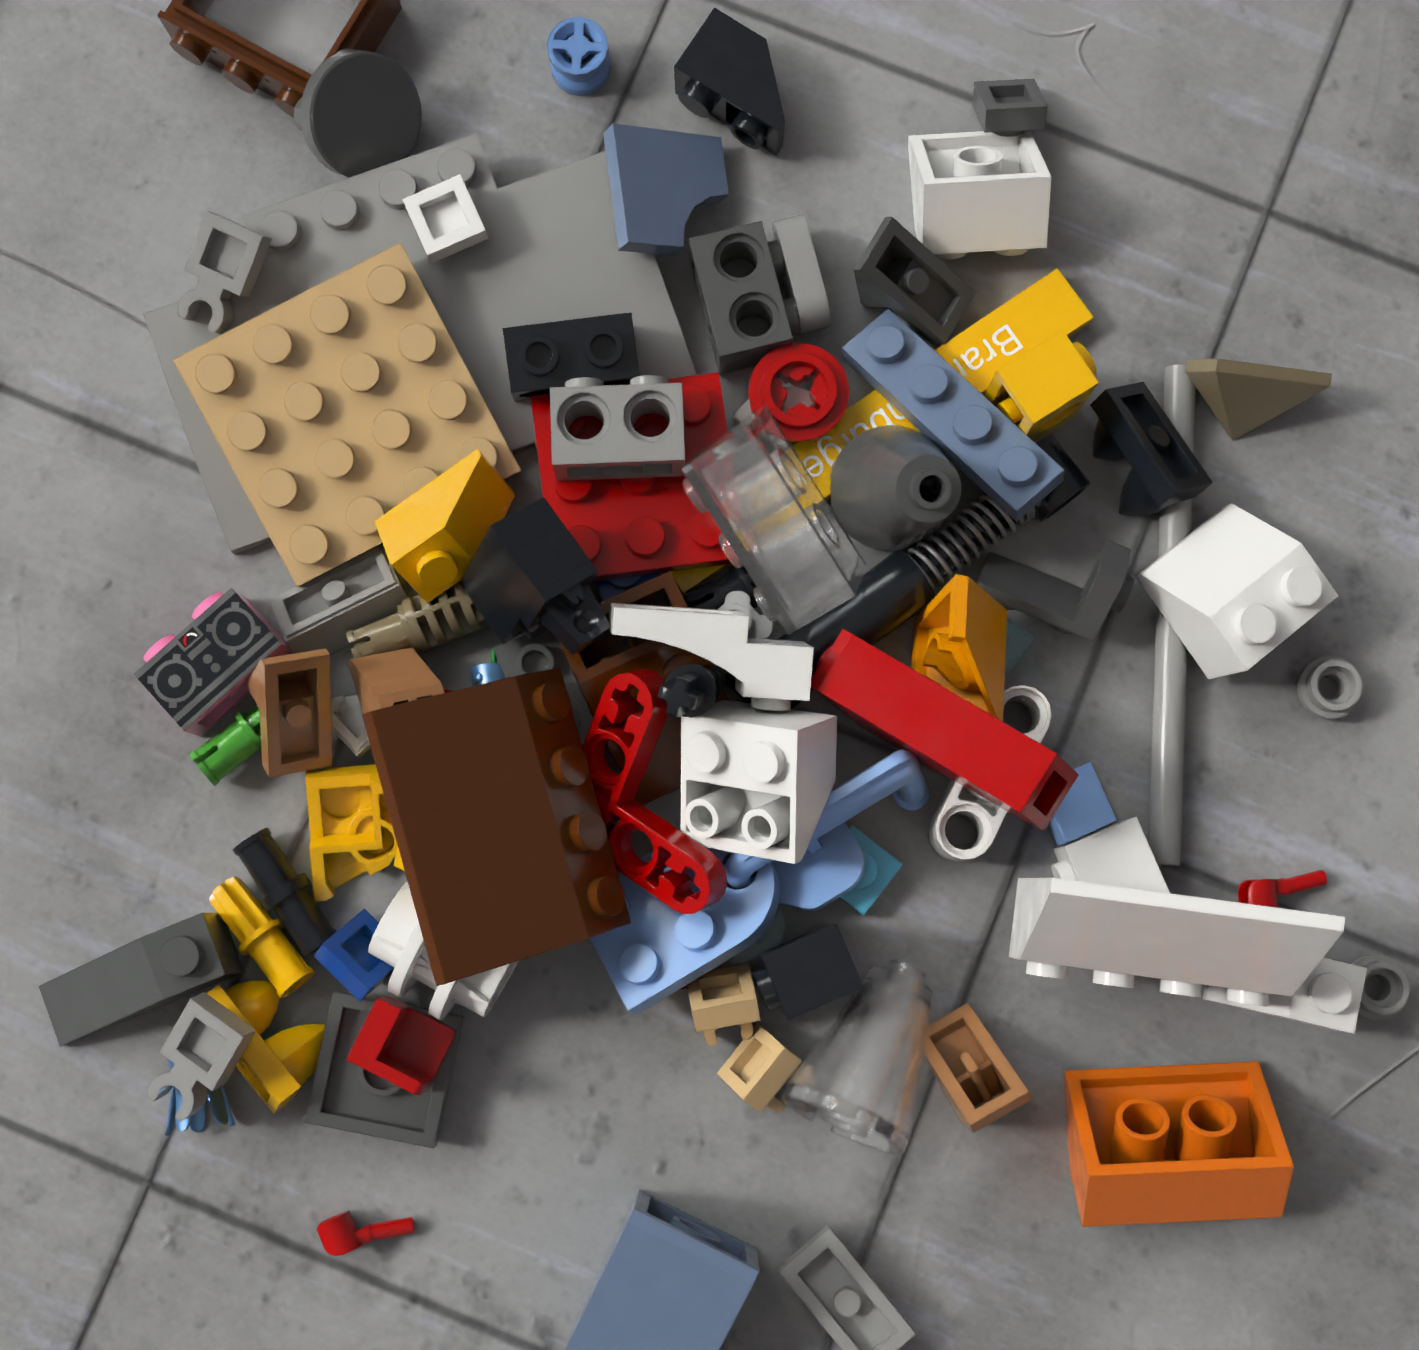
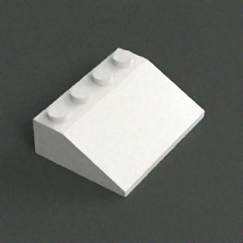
(1167, 938)

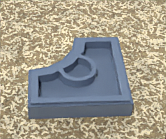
(658, 183)

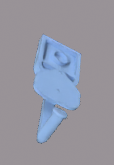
(671, 949)

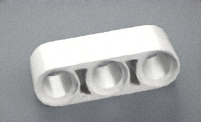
(984, 814)

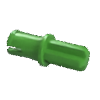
(230, 746)

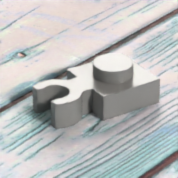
(227, 262)
(204, 1053)

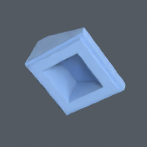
(1082, 809)

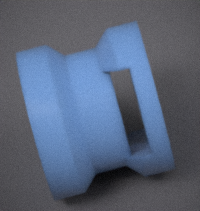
(574, 41)

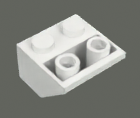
(756, 778)

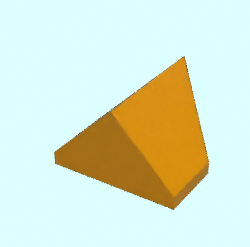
(963, 644)

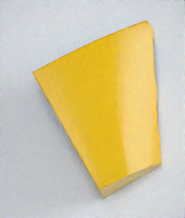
(347, 826)

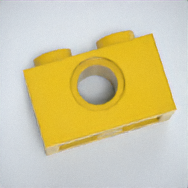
(1044, 385)

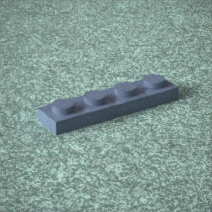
(953, 415)

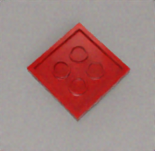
(638, 522)

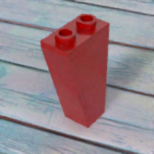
(943, 730)

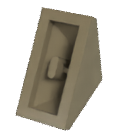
(1251, 393)

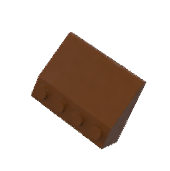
(496, 823)

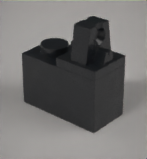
(535, 580)

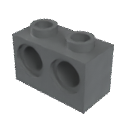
(731, 299)

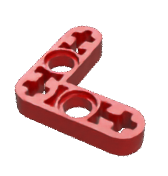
(617, 802)

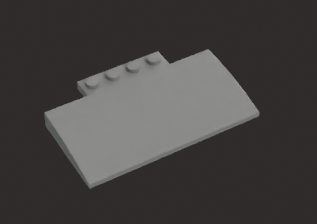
(544, 262)

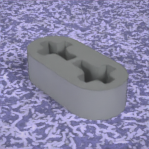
(802, 273)

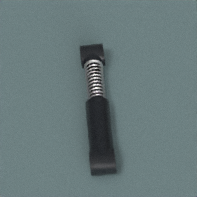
(906, 582)

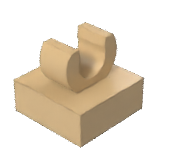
(723, 1000)
(760, 1069)

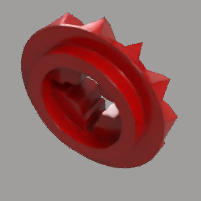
(795, 365)

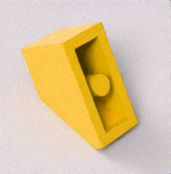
(443, 524)

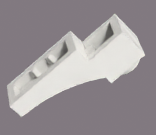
(763, 668)

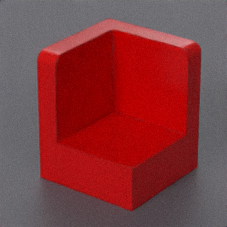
(402, 1045)

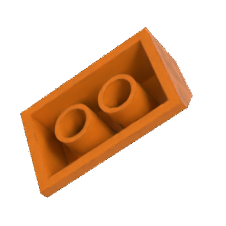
(1175, 1144)

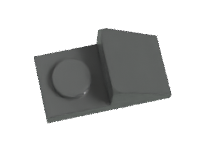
(912, 282)

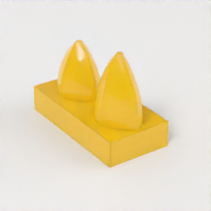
(281, 1062)

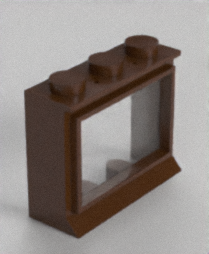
(274, 41)

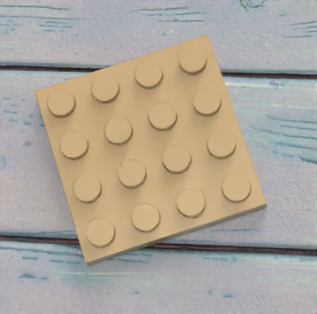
(341, 409)

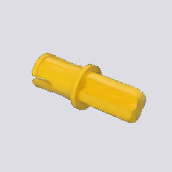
(261, 936)

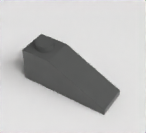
(141, 977)

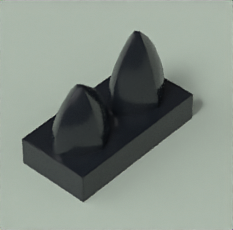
(1161, 462)

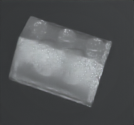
(774, 522)

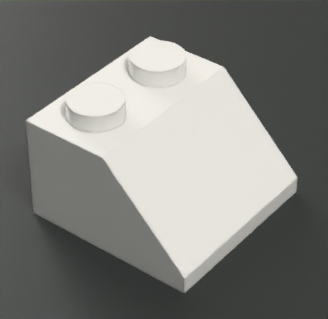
(979, 193)
(1235, 590)

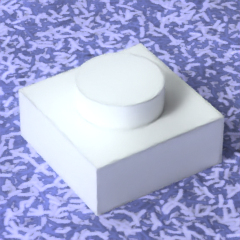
(445, 218)

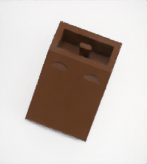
(623, 654)

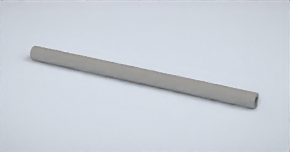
(1170, 655)

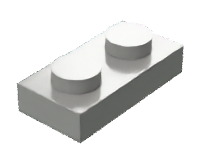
(844, 1296)

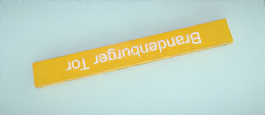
(973, 353)

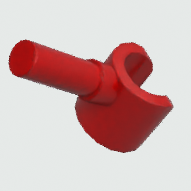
(1265, 891)
(341, 1235)

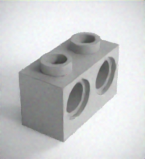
(617, 448)

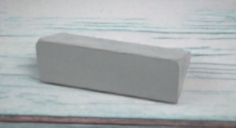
(339, 601)

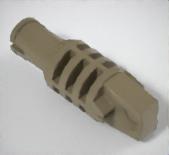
(419, 624)

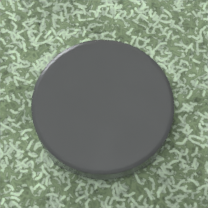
(359, 112)

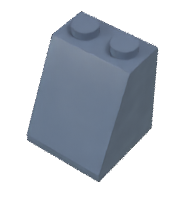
(666, 1284)

